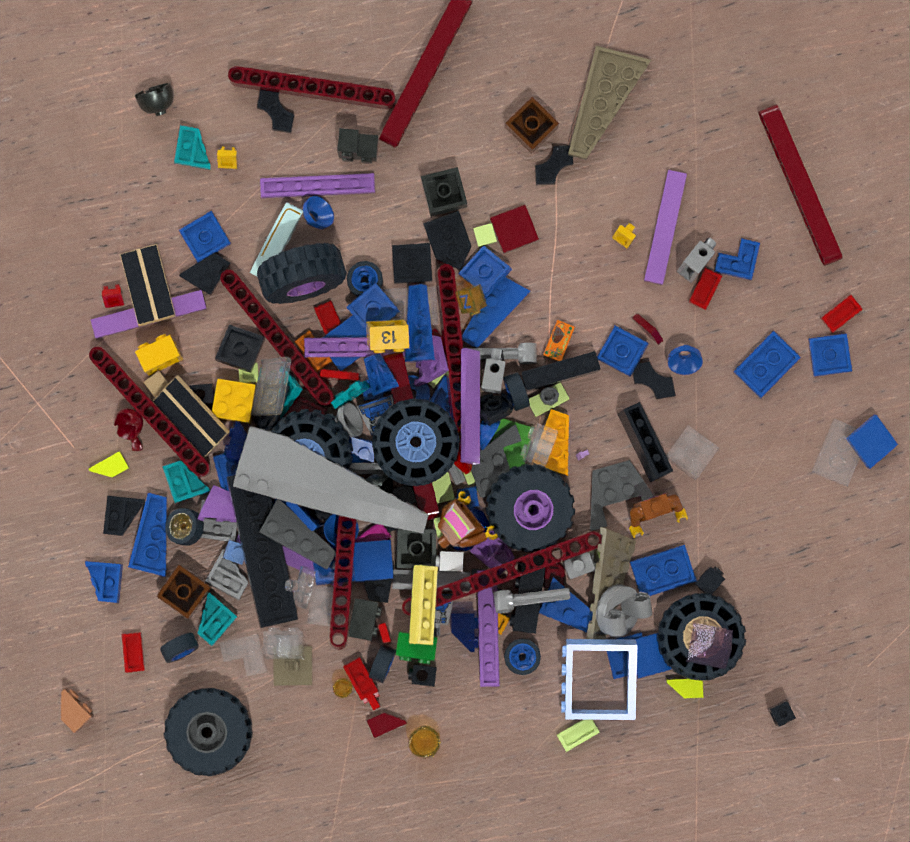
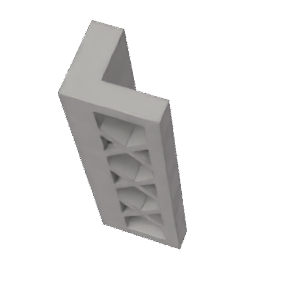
(404, 579)

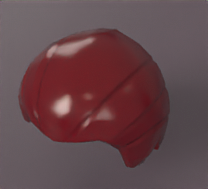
(129, 427)

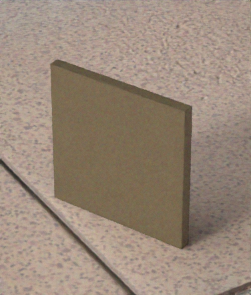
(293, 670)

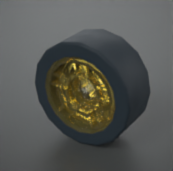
(184, 518)

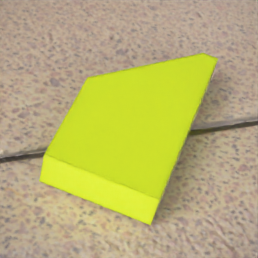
(111, 466)
(687, 688)

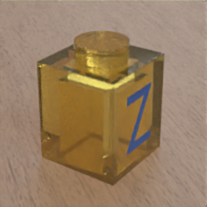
(471, 299)

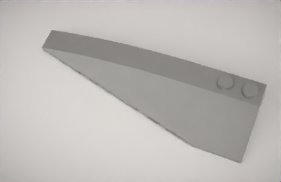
(293, 473)

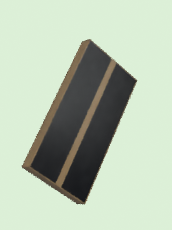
(147, 285)
(191, 416)

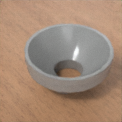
(350, 419)

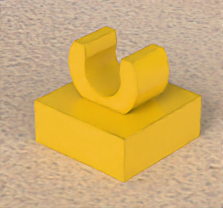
(227, 158)
(624, 235)

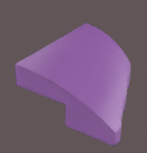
(434, 368)
(218, 506)
(493, 553)

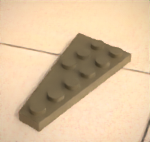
(607, 88)
(609, 571)

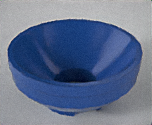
(320, 210)
(685, 364)
(487, 433)
(330, 530)

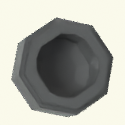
(549, 396)

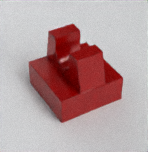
(112, 297)

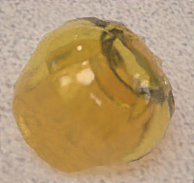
(424, 742)

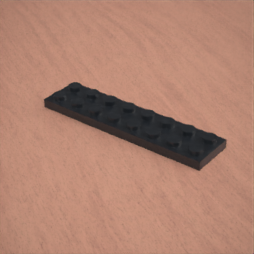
(262, 558)

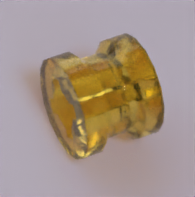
(341, 686)

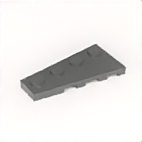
(289, 531)

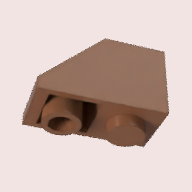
(73, 712)

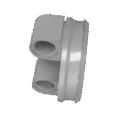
(633, 605)

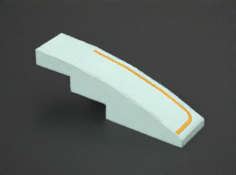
(279, 235)

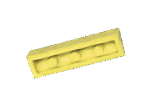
(423, 605)

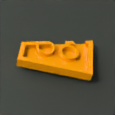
(559, 456)

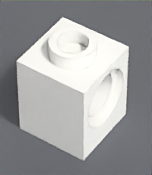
(450, 561)

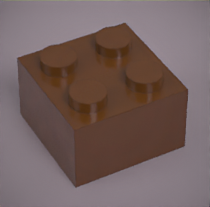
(531, 125)
(184, 592)

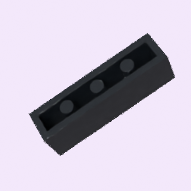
(560, 371)
(645, 442)
(527, 615)

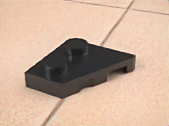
(206, 273)

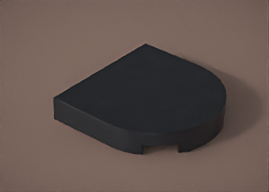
(495, 407)

